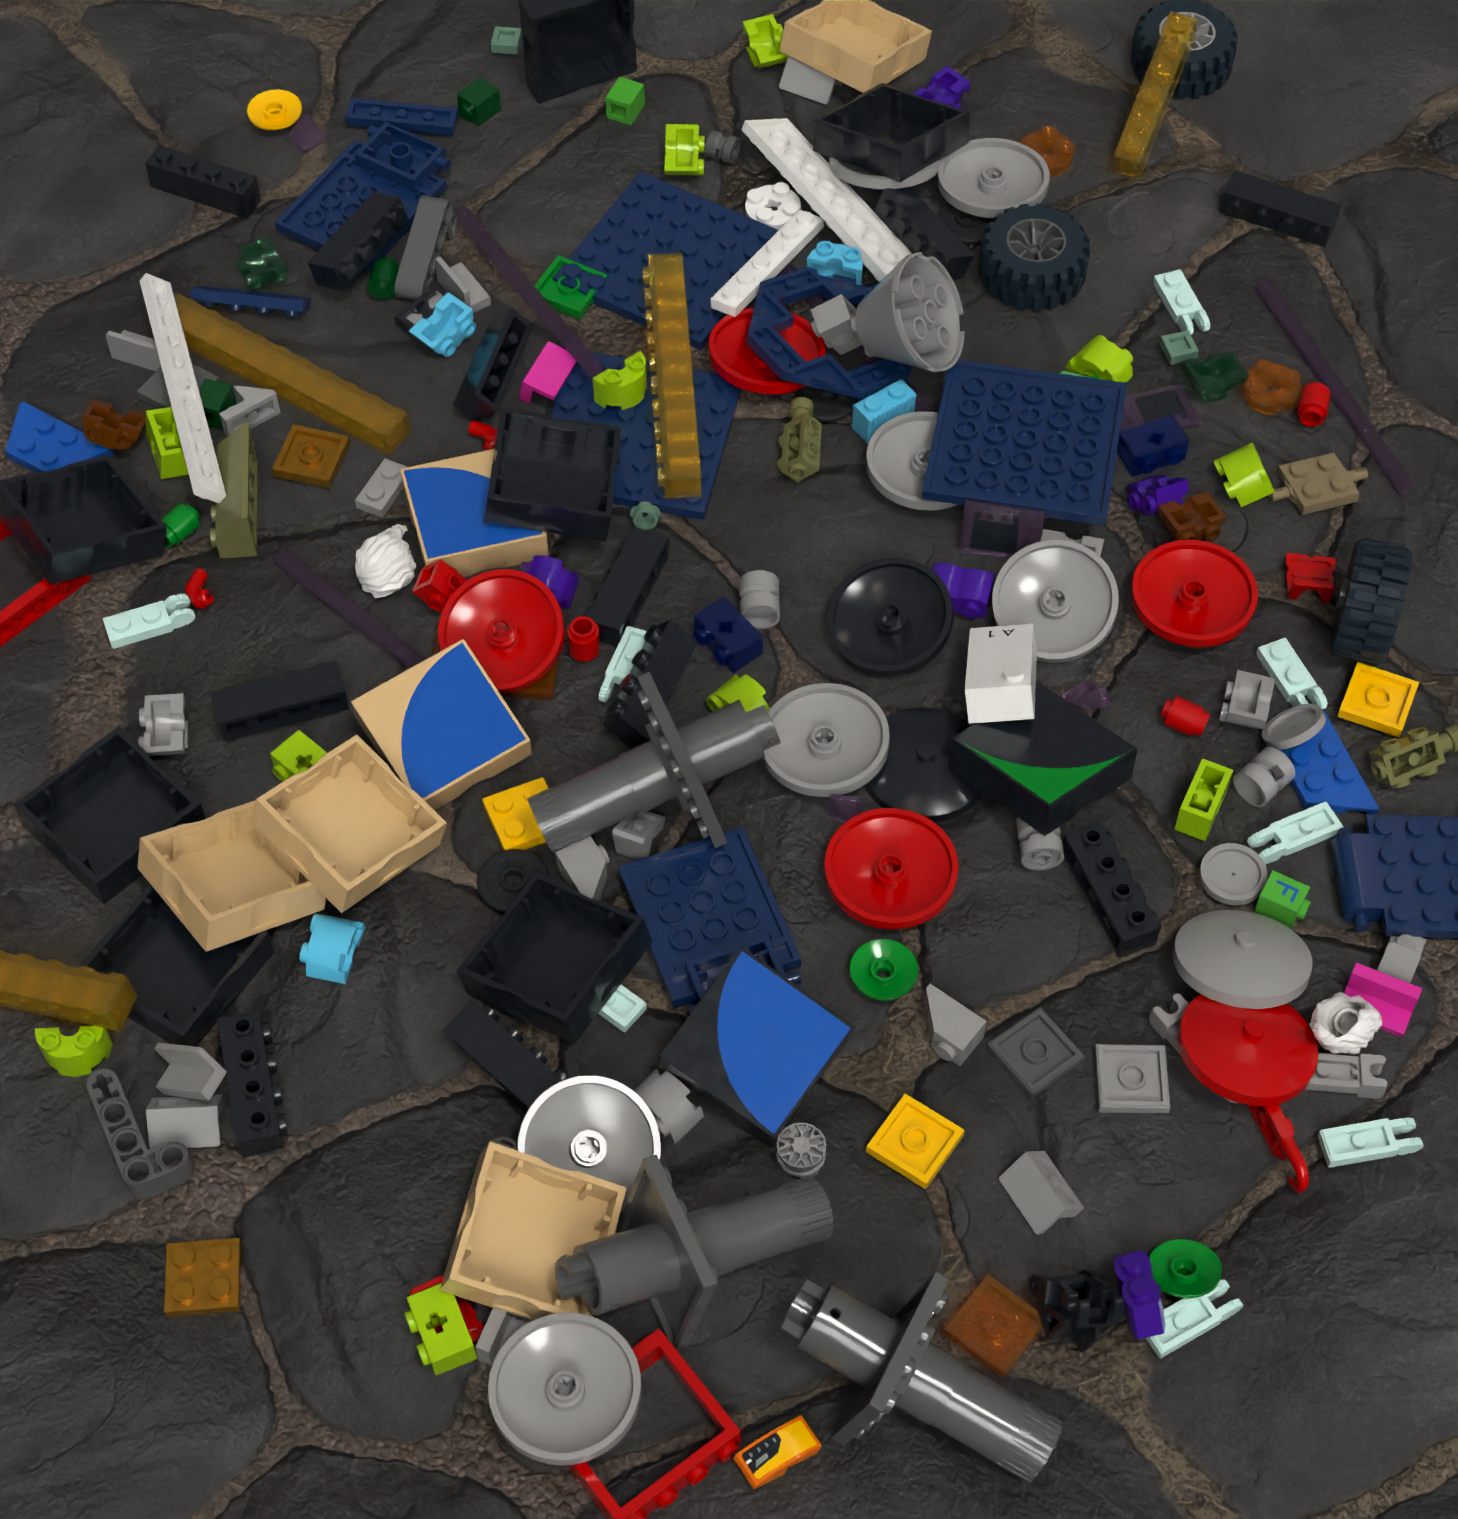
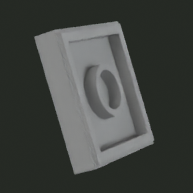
(1132, 1078)

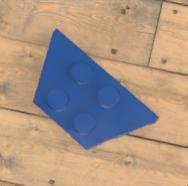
(47, 443)
(1328, 774)

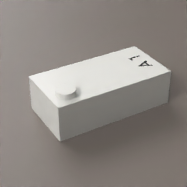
(1001, 673)

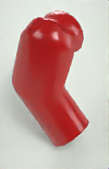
(484, 432)
(195, 591)

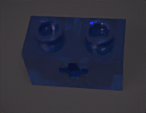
(1152, 445)
(727, 635)

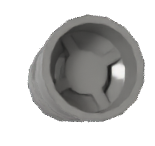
(760, 598)
(1264, 776)
(1037, 850)

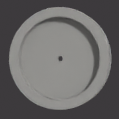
(1293, 726)
(1233, 874)

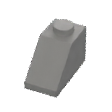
(584, 867)
(952, 1026)

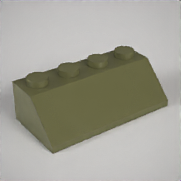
(238, 512)

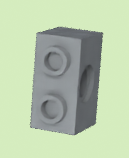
(833, 323)

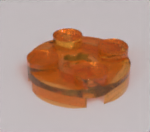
(1055, 143)
(1275, 375)

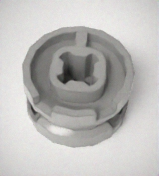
(801, 1151)

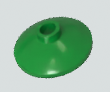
(883, 957)
(1185, 1268)

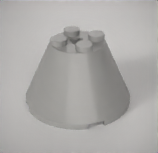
(912, 316)

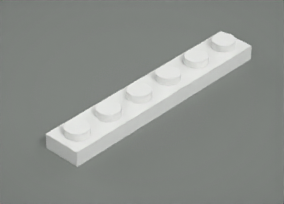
(767, 262)

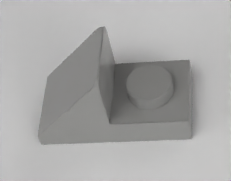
(252, 407)
(635, 834)
(1402, 956)

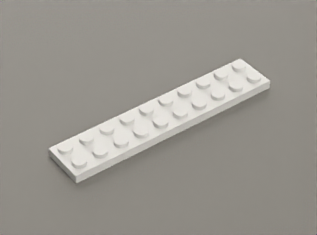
(827, 194)

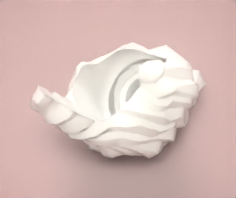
(385, 562)
(1345, 1023)

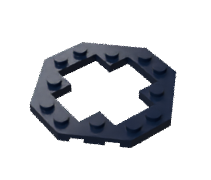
(823, 372)

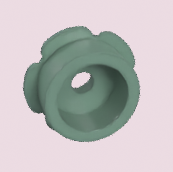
(645, 521)

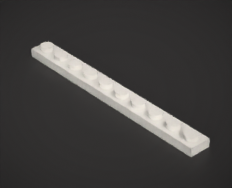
(182, 389)

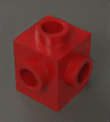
(437, 584)

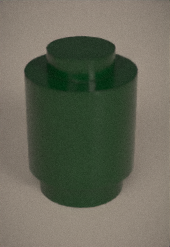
(383, 278)

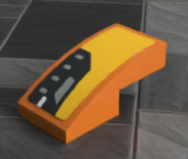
(777, 1451)

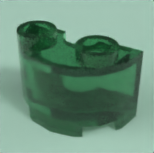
(261, 263)
(1214, 376)

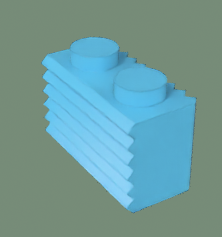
(881, 407)

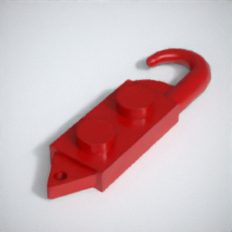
(1279, 1135)

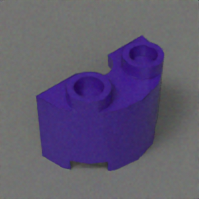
(945, 87)
(1154, 491)
(556, 578)

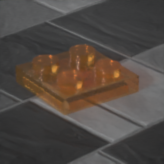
(994, 1326)

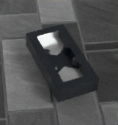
(419, 308)

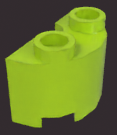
(764, 41)
(683, 150)
(1102, 360)
(622, 386)
(1245, 475)
(737, 688)
(75, 1053)

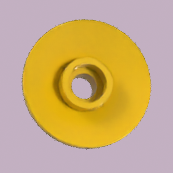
(274, 109)

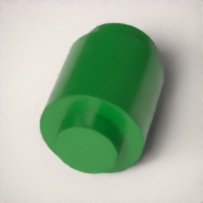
(180, 524)

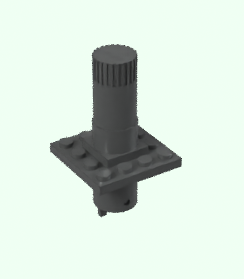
(657, 771)
(680, 1254)
(904, 1369)

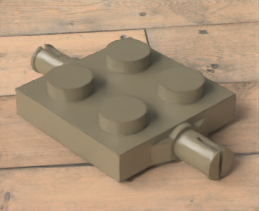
(1318, 483)

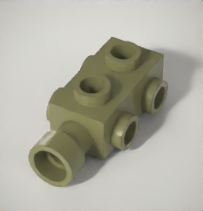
(800, 441)
(1396, 763)

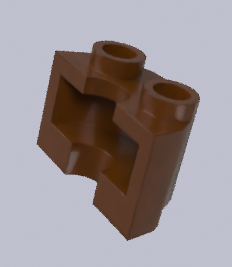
(111, 429)
(1193, 520)

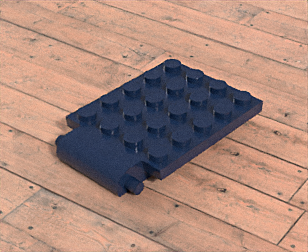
(387, 164)
(1400, 874)
(703, 909)

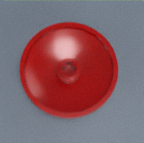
(743, 367)
(1194, 593)
(508, 625)
(891, 868)
(1246, 1052)

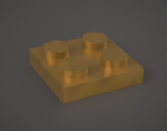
(311, 456)
(203, 1277)

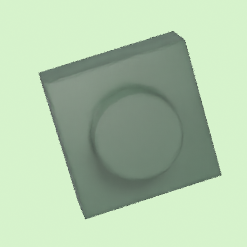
(506, 40)
(1179, 347)

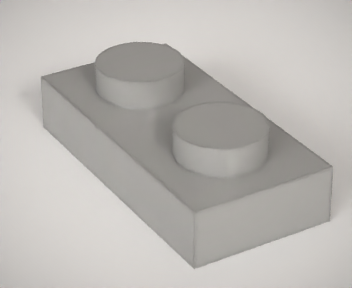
(381, 489)

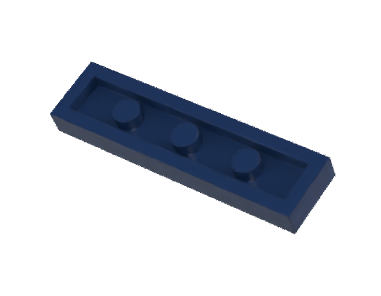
(402, 115)
(239, 299)

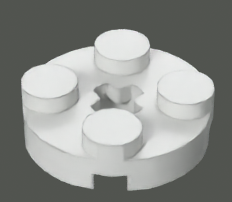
(768, 196)

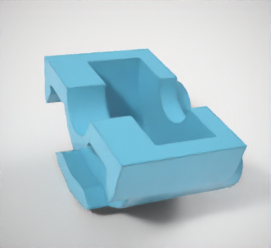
(836, 259)
(446, 326)
(331, 947)

